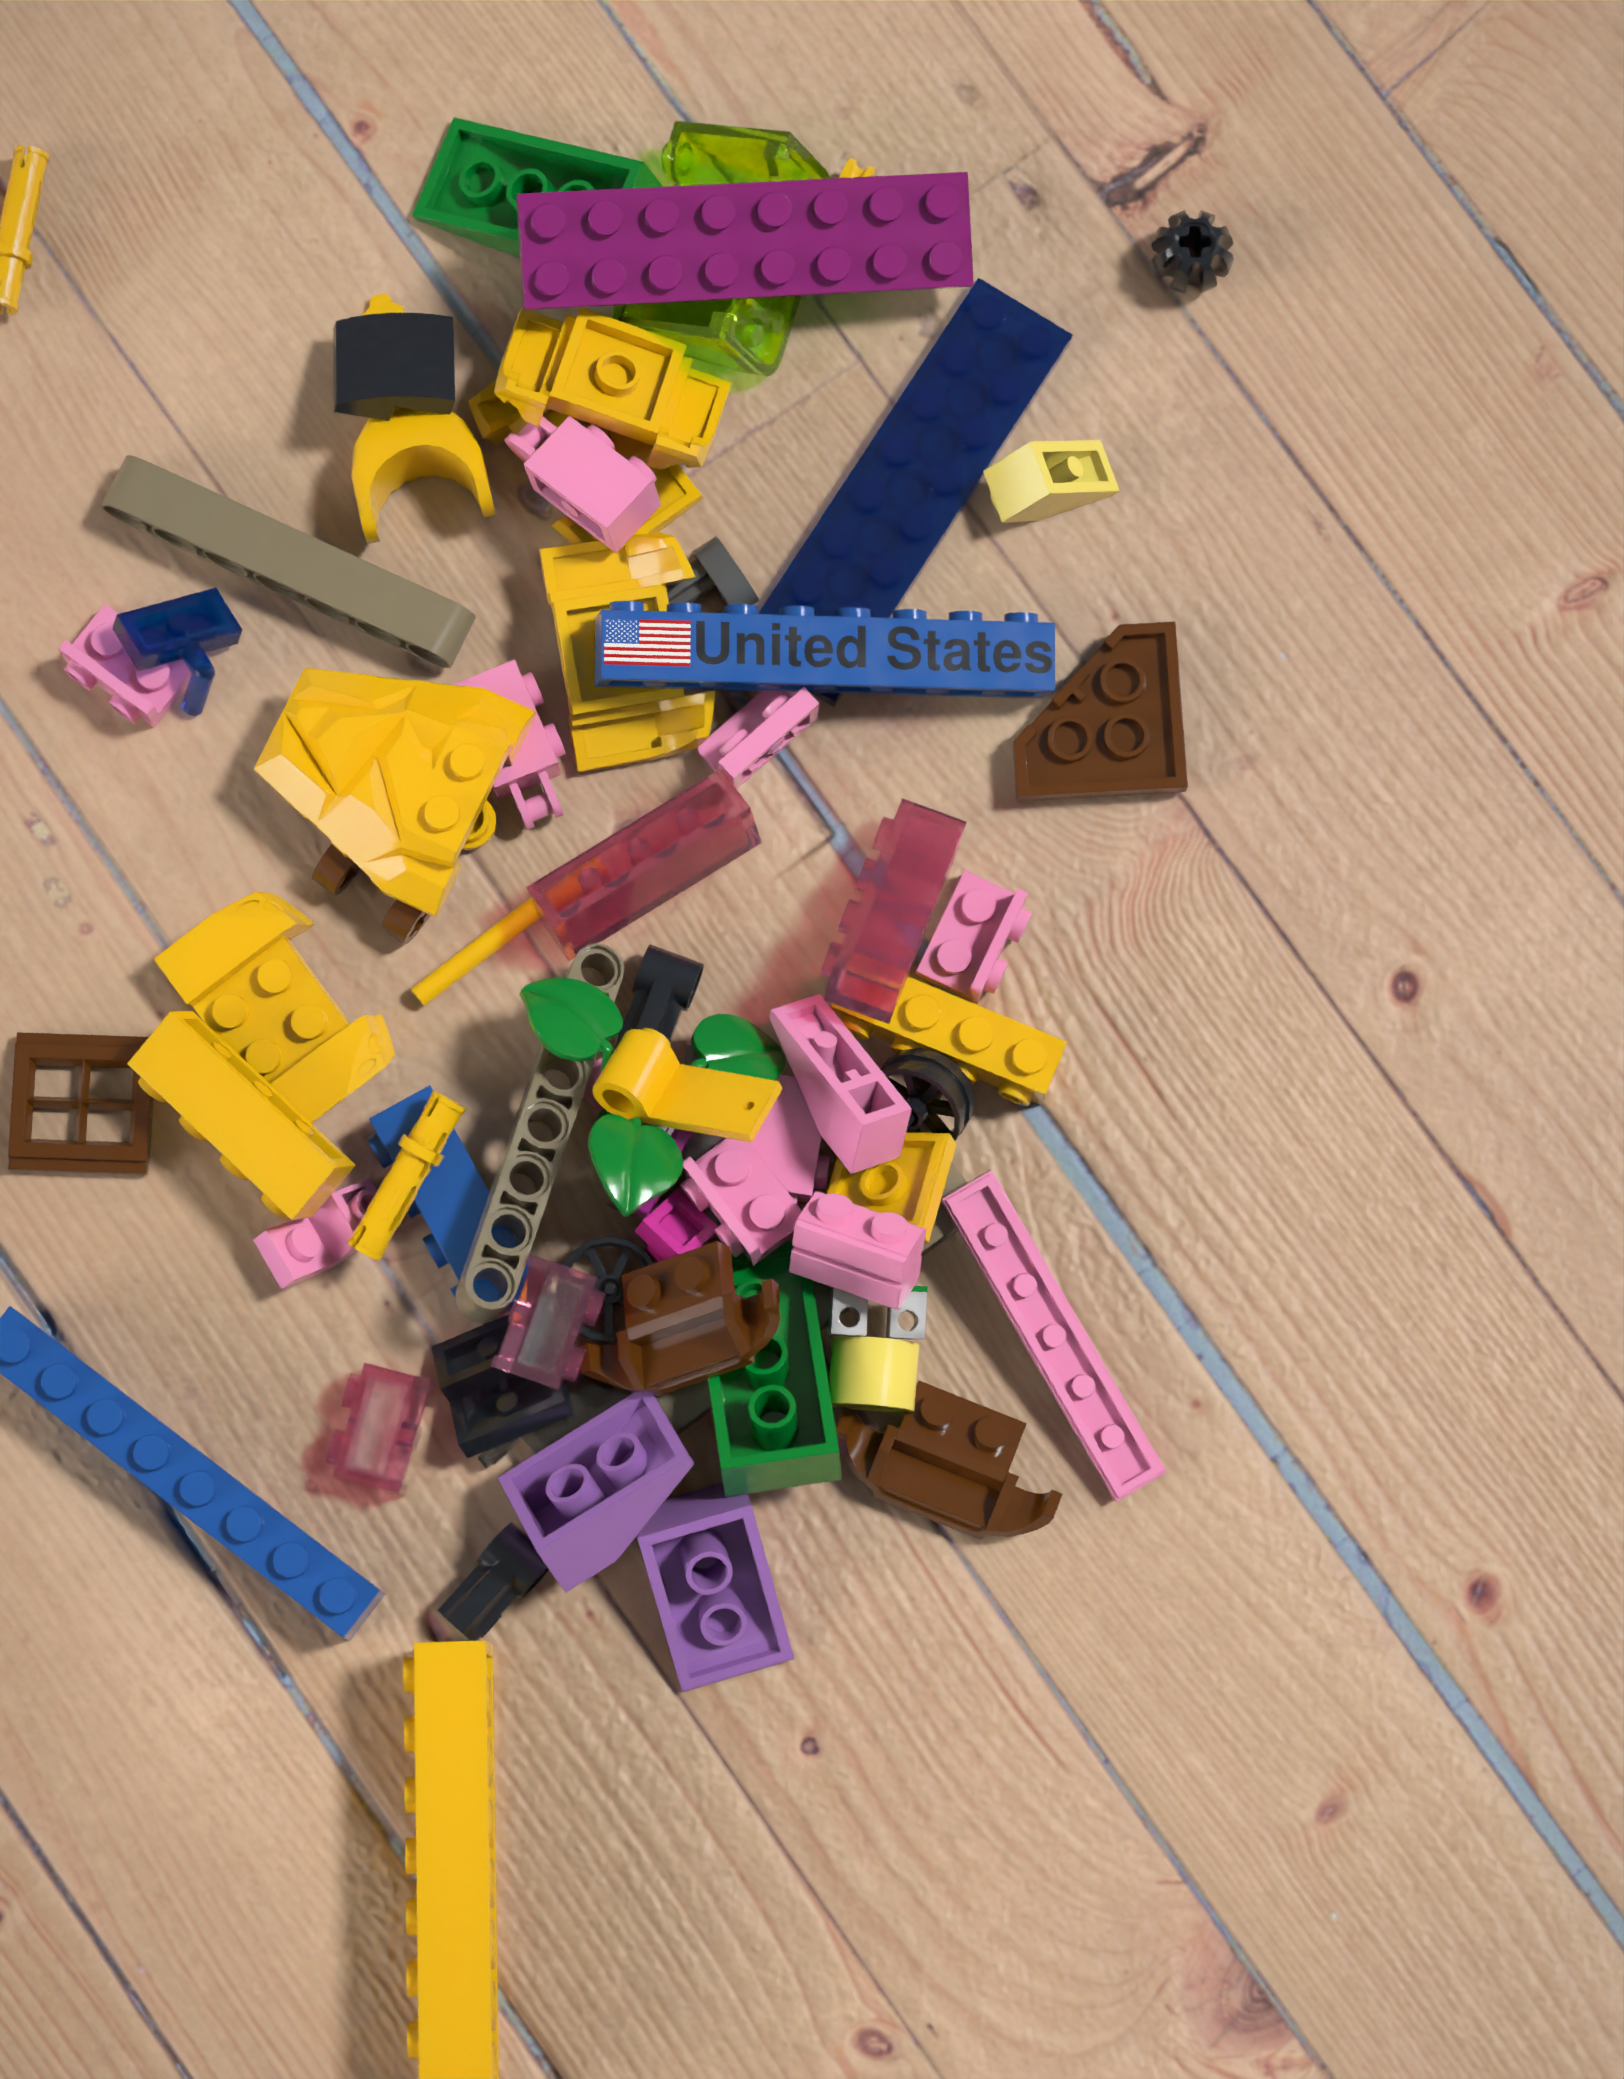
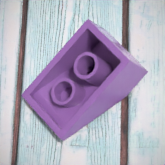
(597, 1487)
(713, 1587)

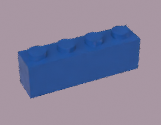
(449, 1196)

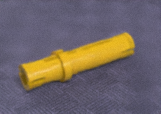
(18, 222)
(401, 1185)

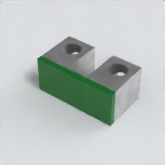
(914, 1304)

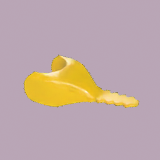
(411, 447)

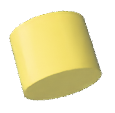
(873, 1374)

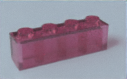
(645, 864)
(893, 911)

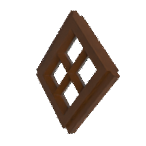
(77, 1154)

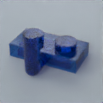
(178, 631)

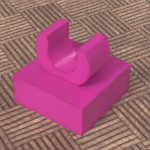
(675, 1228)

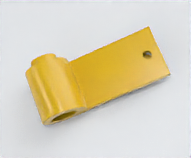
(651, 1084)

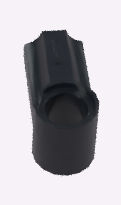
(662, 991)
(503, 1574)

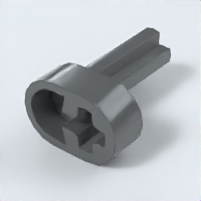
(712, 570)

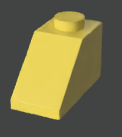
(1049, 479)

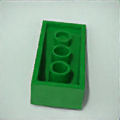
(485, 168)
(777, 1413)

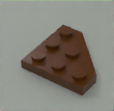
(1111, 724)

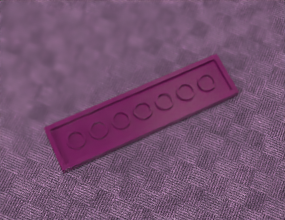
(744, 240)

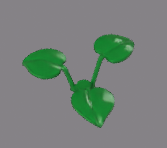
(630, 1156)

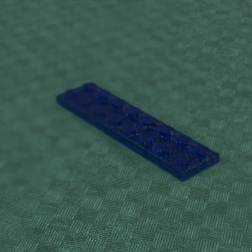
(924, 460)

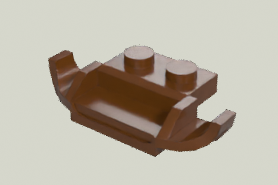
(684, 1324)
(948, 1465)

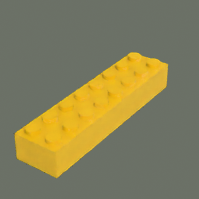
(452, 1860)

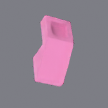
(316, 1243)

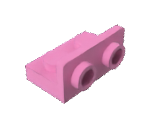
(102, 660)
(758, 733)
(972, 937)
(744, 1196)

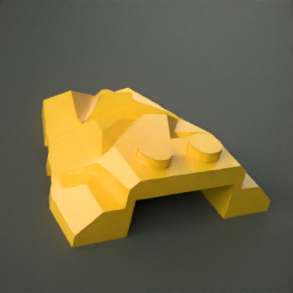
(393, 771)

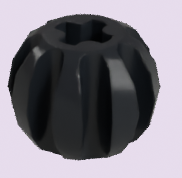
(1210, 249)

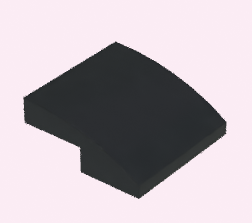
(393, 363)
(489, 1402)

